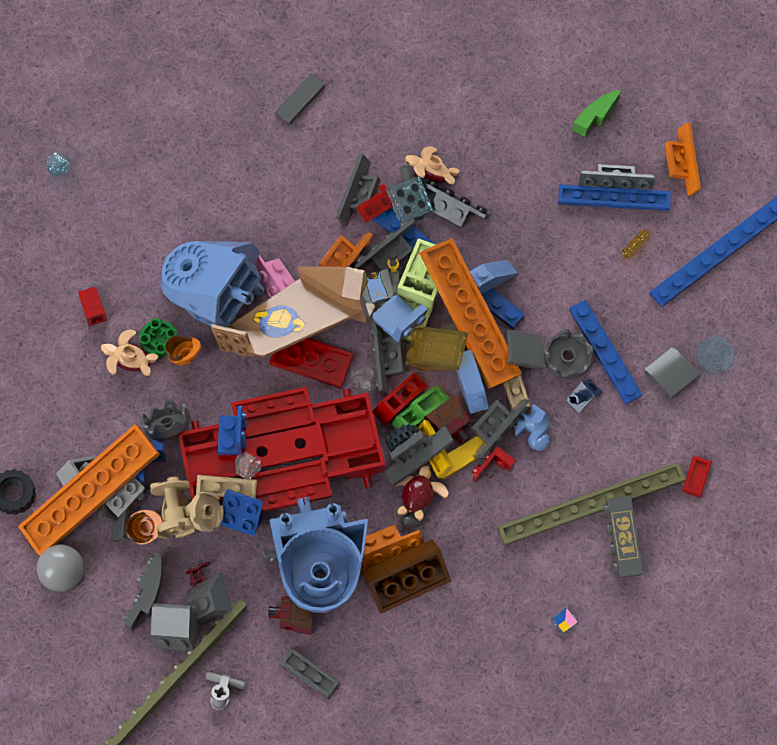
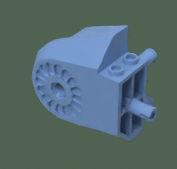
(212, 279)
(315, 545)

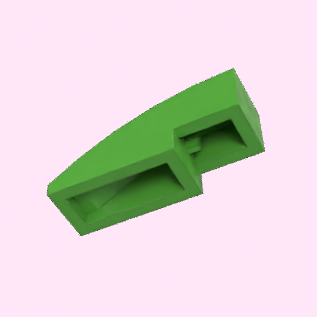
(596, 112)
(417, 411)

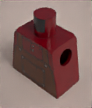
(451, 416)
(292, 616)

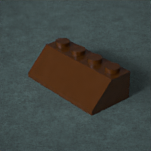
(406, 576)

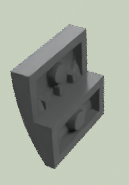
(525, 349)
(672, 373)

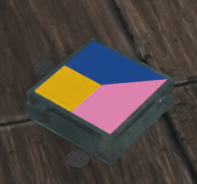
(564, 621)

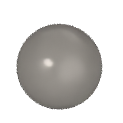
(60, 568)

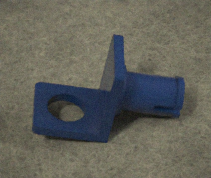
(583, 395)

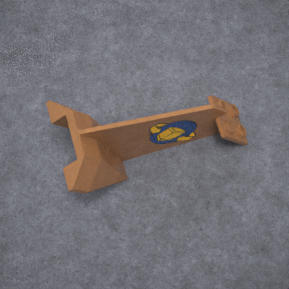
(303, 309)

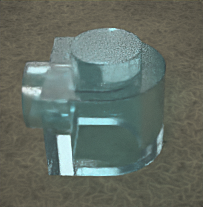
(57, 164)

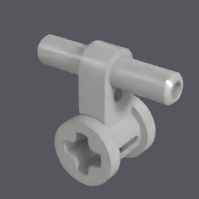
(222, 689)

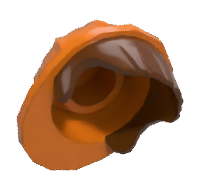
(182, 349)
(143, 526)

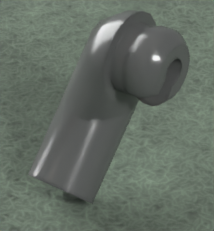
(410, 521)

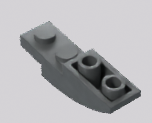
(150, 586)

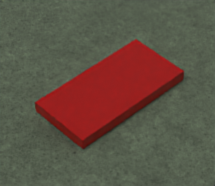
(315, 361)

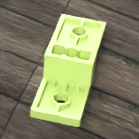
(417, 285)

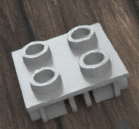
(125, 496)

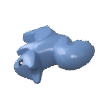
(537, 424)

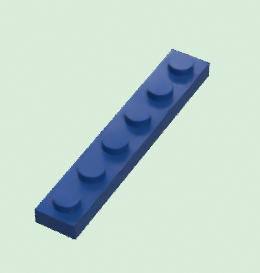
(614, 197)
(605, 352)

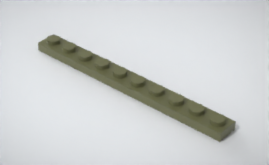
(589, 504)
(181, 669)

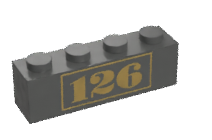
(623, 537)

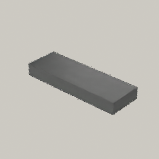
(299, 99)
(309, 673)

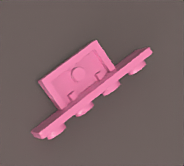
(274, 275)

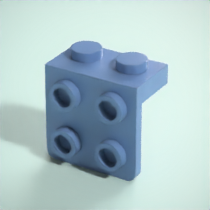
(399, 318)

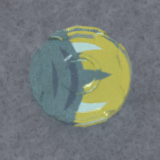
(714, 360)

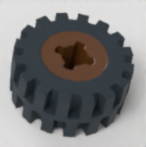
(400, 436)

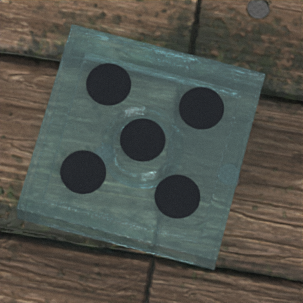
(409, 199)

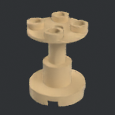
(203, 510)
(175, 519)

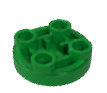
(155, 335)

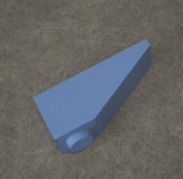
(492, 274)
(471, 384)

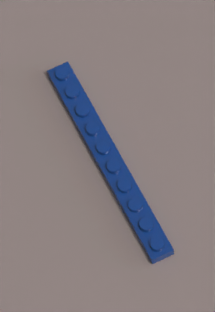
(715, 254)
(496, 303)

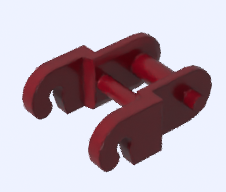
(197, 569)

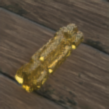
(635, 243)

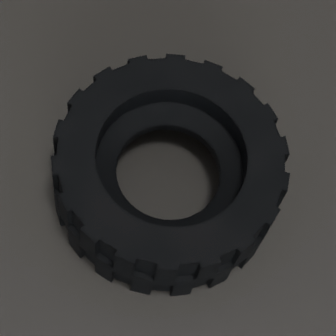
(27, 497)

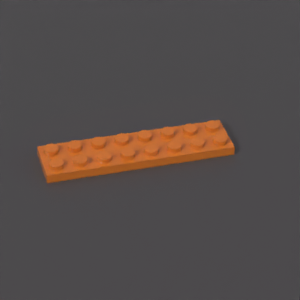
(469, 312)
(89, 489)

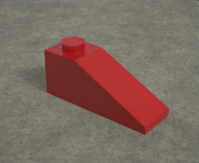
(399, 398)

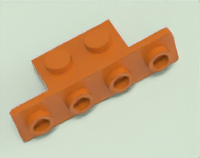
(682, 159)
(344, 253)
(387, 544)

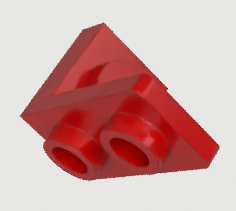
(375, 205)
(92, 306)
(502, 460)

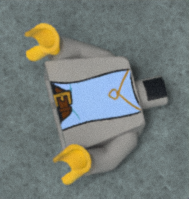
(382, 285)

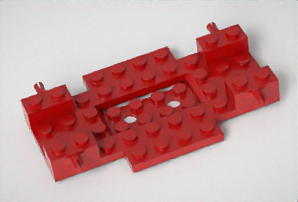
(336, 428)

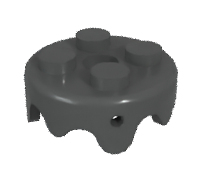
(574, 344)
(165, 422)

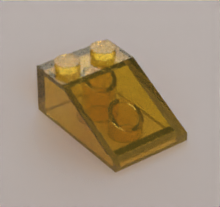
(436, 349)

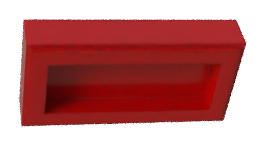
(696, 476)

